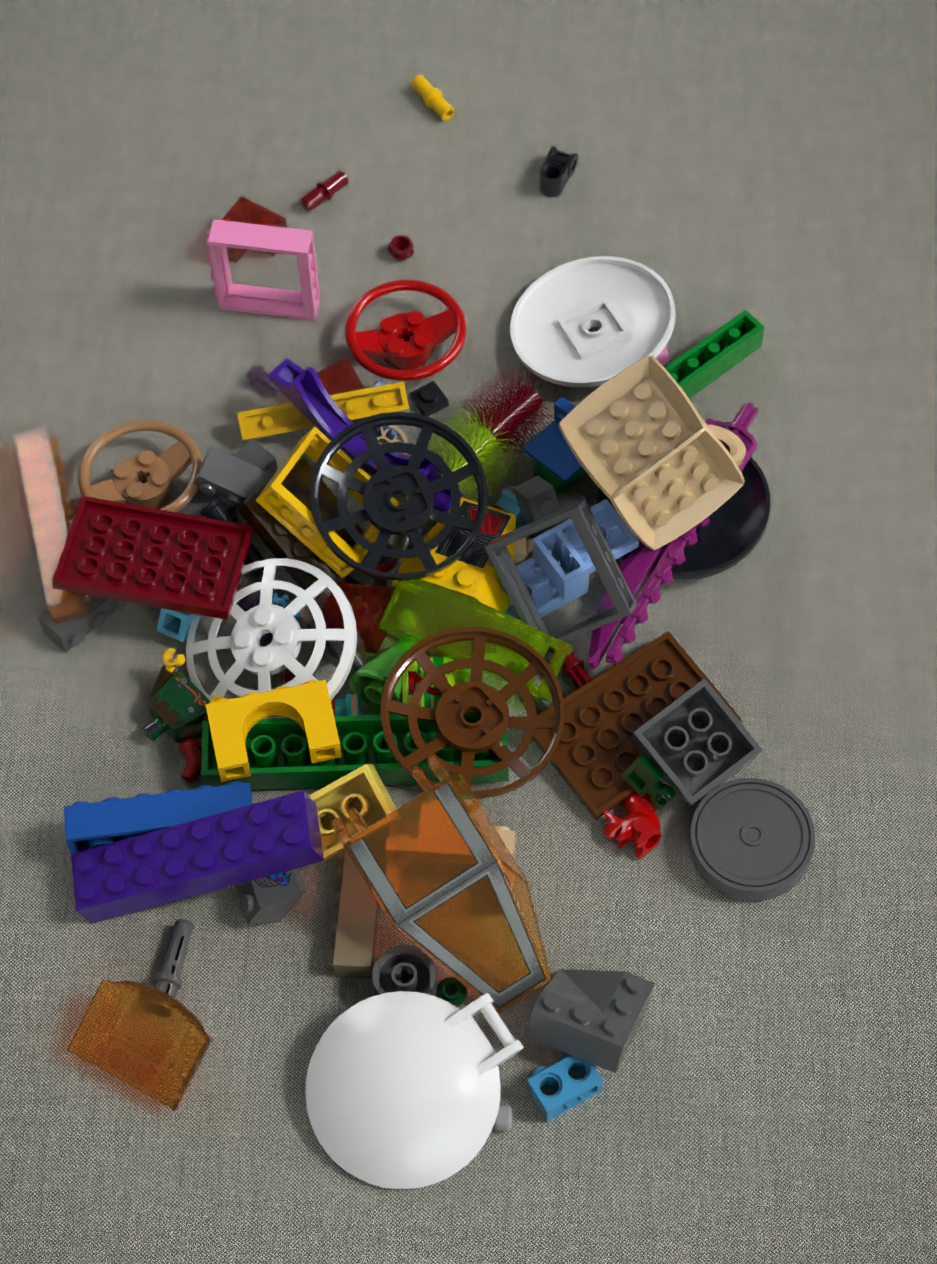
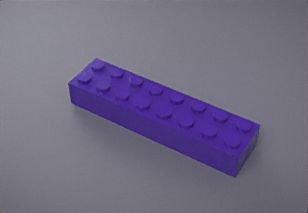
(197, 857)

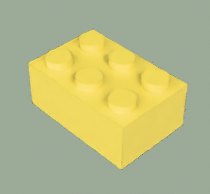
(358, 789)

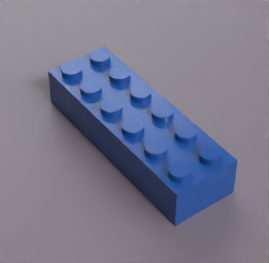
(118, 819)

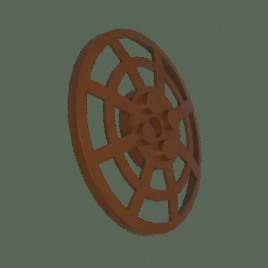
(475, 697)

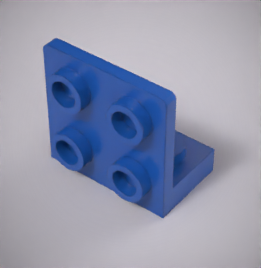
(551, 448)

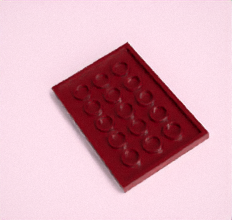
(153, 557)

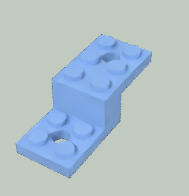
(562, 564)

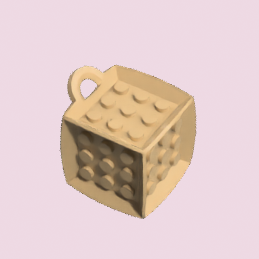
(653, 453)

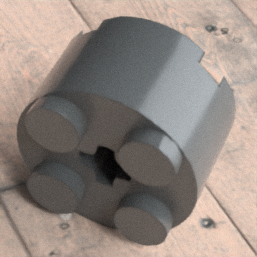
(404, 963)

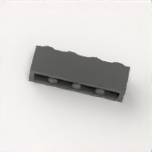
(229, 477)

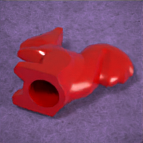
(639, 826)

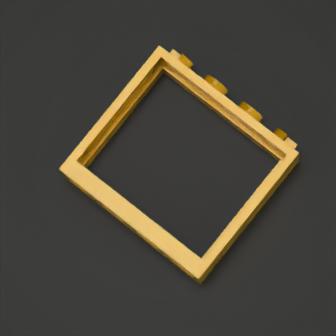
(299, 518)

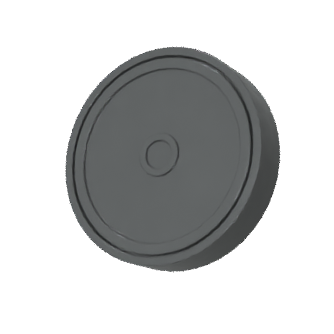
(751, 839)

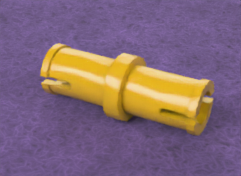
(432, 97)

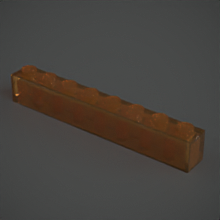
(48, 515)

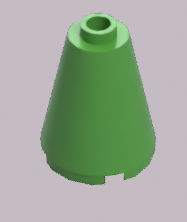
(371, 677)

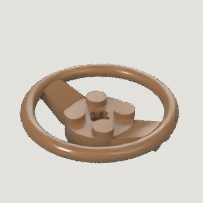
(147, 468)

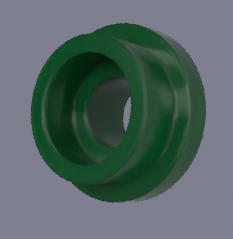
(451, 982)

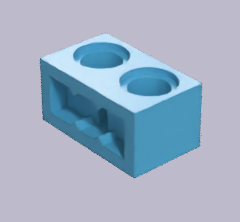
(570, 1091)

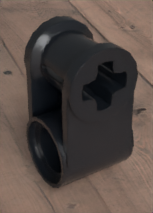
(556, 171)

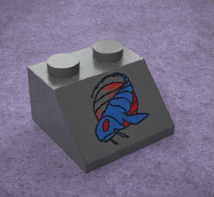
(270, 897)

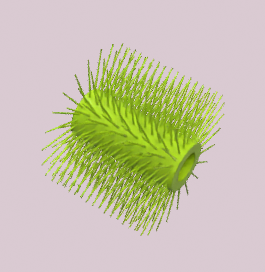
(483, 444)

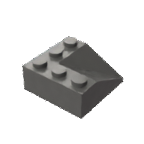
(696, 743)
(591, 1014)

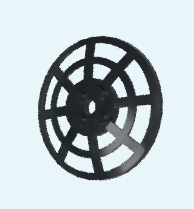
(403, 481)

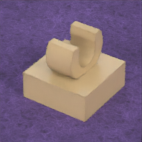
(523, 550)

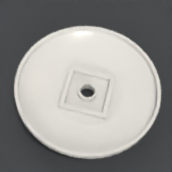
(602, 292)

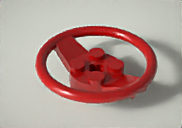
(418, 332)

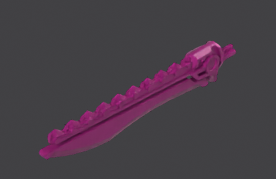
(642, 560)

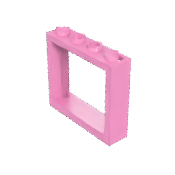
(262, 299)

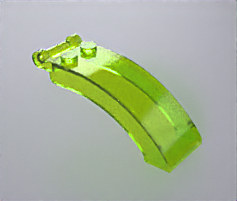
(426, 609)

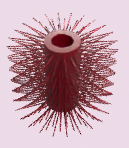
(512, 411)

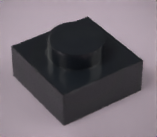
(429, 399)

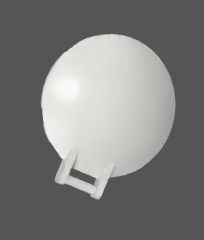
(406, 1087)

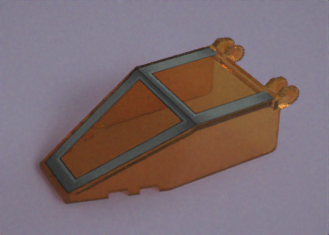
(453, 888)

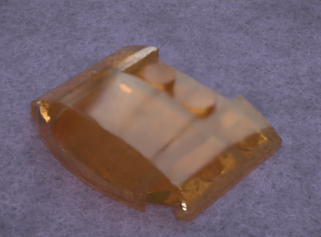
(142, 1039)

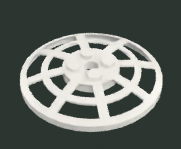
(285, 630)

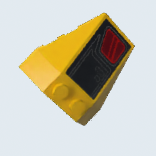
(472, 572)

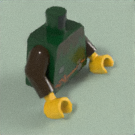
(176, 703)

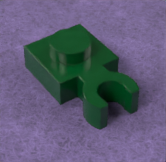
(645, 778)

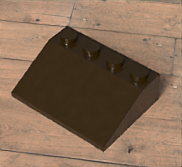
(280, 539)

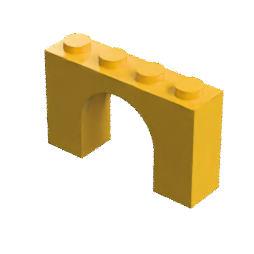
(305, 703)

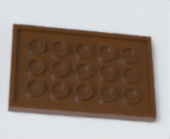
(606, 714)

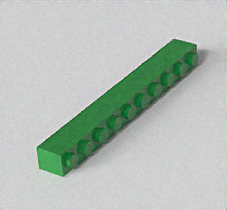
(698, 368)

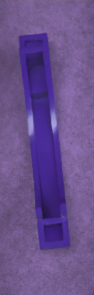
(312, 399)

